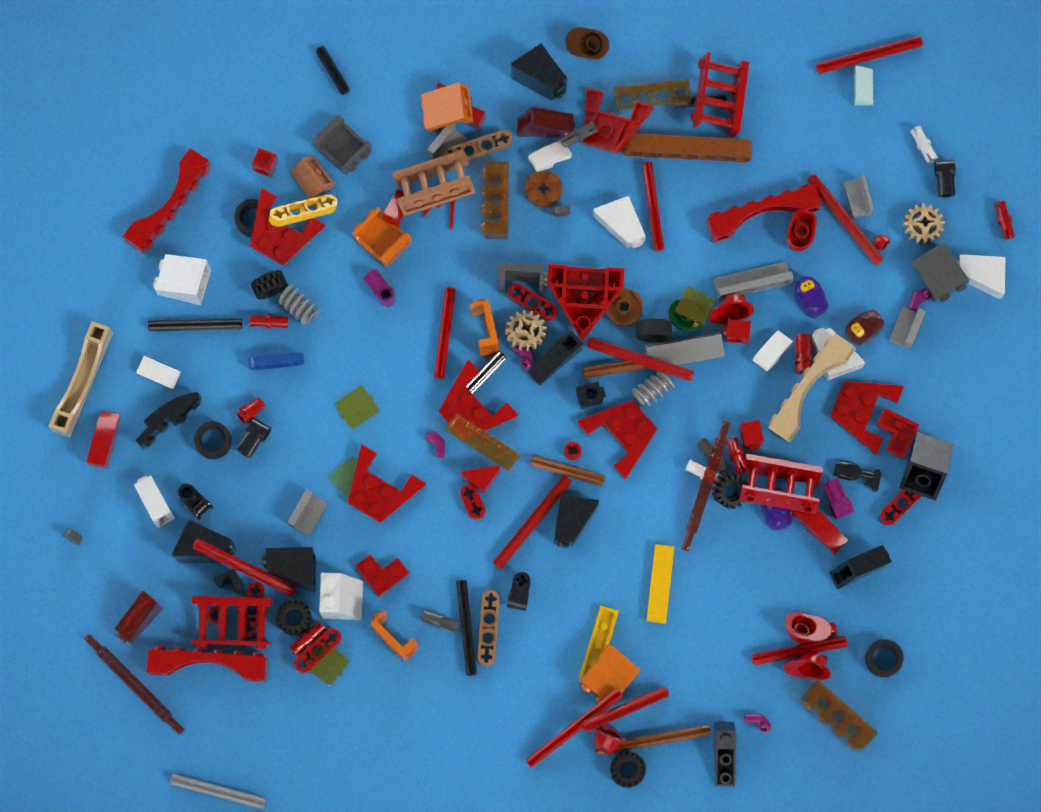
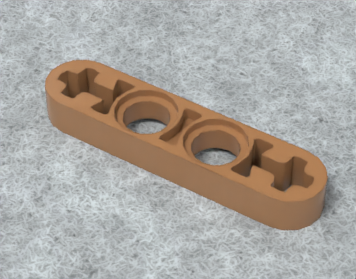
(476, 145)
(488, 628)

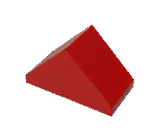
(482, 477)

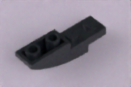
(173, 411)

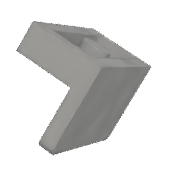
(447, 138)
(858, 197)
(907, 327)
(307, 513)

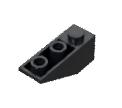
(556, 357)
(724, 753)

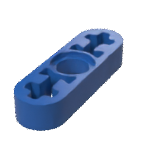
(276, 361)

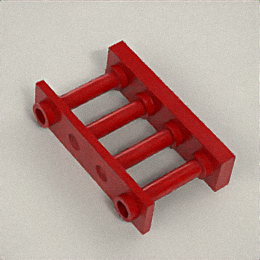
(738, 90)
(784, 470)
(223, 604)

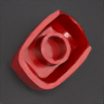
(801, 230)

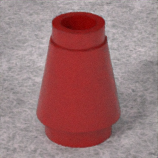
(250, 410)

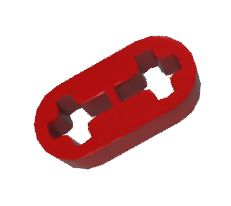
(476, 500)

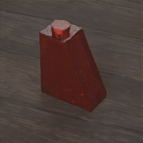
(545, 123)
(137, 617)

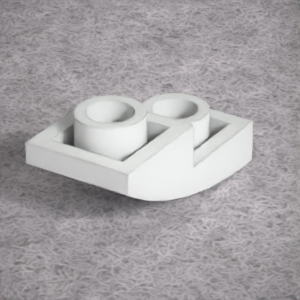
(548, 155)
(772, 350)
(158, 372)

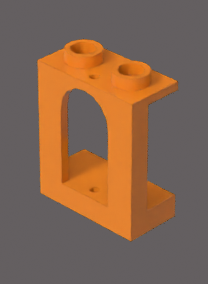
(489, 345)
(405, 652)

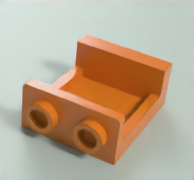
(446, 107)
(381, 238)
(608, 672)

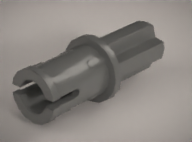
(578, 134)
(705, 446)
(440, 621)

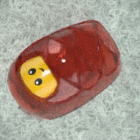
(864, 327)

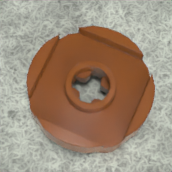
(540, 178)
(633, 312)

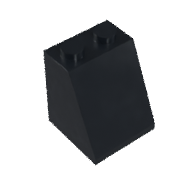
(540, 73)
(927, 466)
(186, 553)
(293, 565)

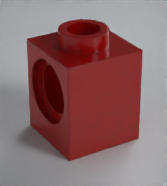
(264, 162)
(737, 331)
(751, 435)

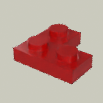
(902, 430)
(381, 579)

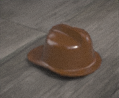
(587, 43)

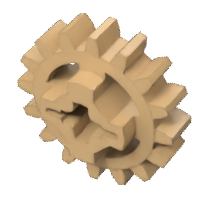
(924, 216)
(525, 323)

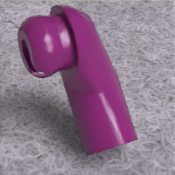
(918, 297)
(526, 357)
(438, 442)
(759, 720)

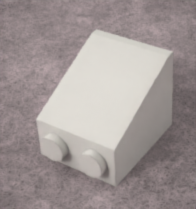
(182, 278)
(341, 597)

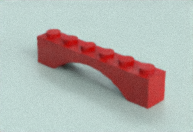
(724, 224)
(144, 231)
(165, 662)

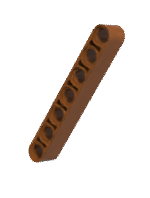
(689, 148)

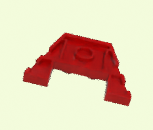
(612, 129)
(279, 242)
(464, 403)
(856, 405)
(629, 428)
(373, 494)

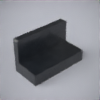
(228, 577)

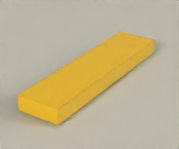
(660, 584)
(600, 637)

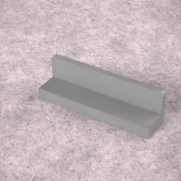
(753, 280)
(687, 349)

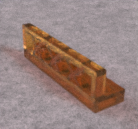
(653, 88)
(482, 442)

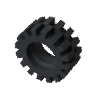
(269, 284)
(721, 485)
(285, 609)
(627, 757)

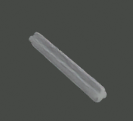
(218, 791)

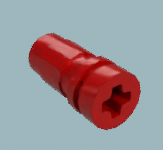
(803, 353)

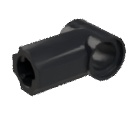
(945, 173)
(256, 433)

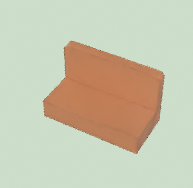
(312, 177)

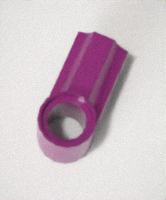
(379, 287)
(839, 503)

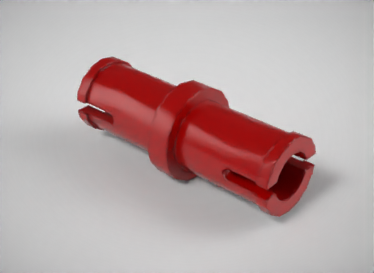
(1004, 220)
(268, 321)
(736, 455)
(307, 638)

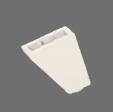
(621, 222)
(985, 273)
(854, 363)
(154, 501)

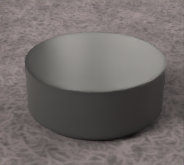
(560, 211)
(72, 536)

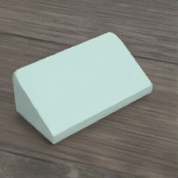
(863, 86)

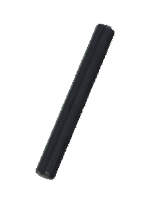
(195, 325)
(466, 627)

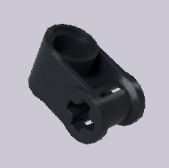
(196, 503)
(519, 594)

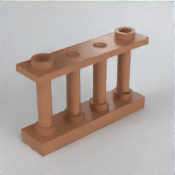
(438, 194)

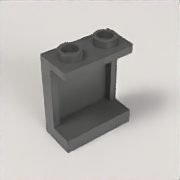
(342, 145)
(521, 273)
(940, 273)

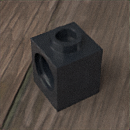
(584, 401)

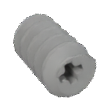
(297, 306)
(652, 388)

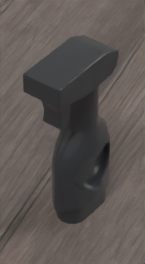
(851, 472)

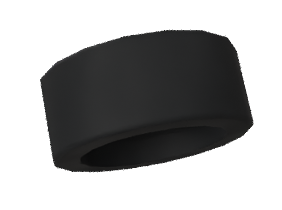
(249, 203)
(654, 330)
(209, 426)
(889, 644)

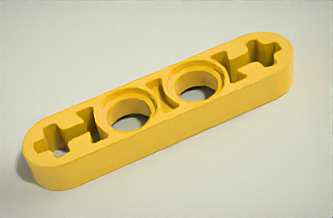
(327, 202)

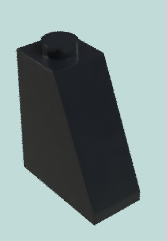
(572, 518)
(860, 566)

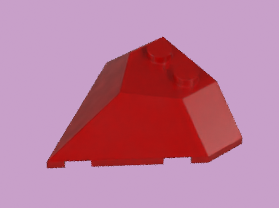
(584, 293)

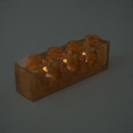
(500, 172)
(850, 717)

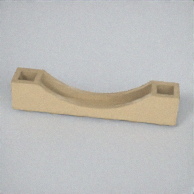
(92, 353)
(835, 354)

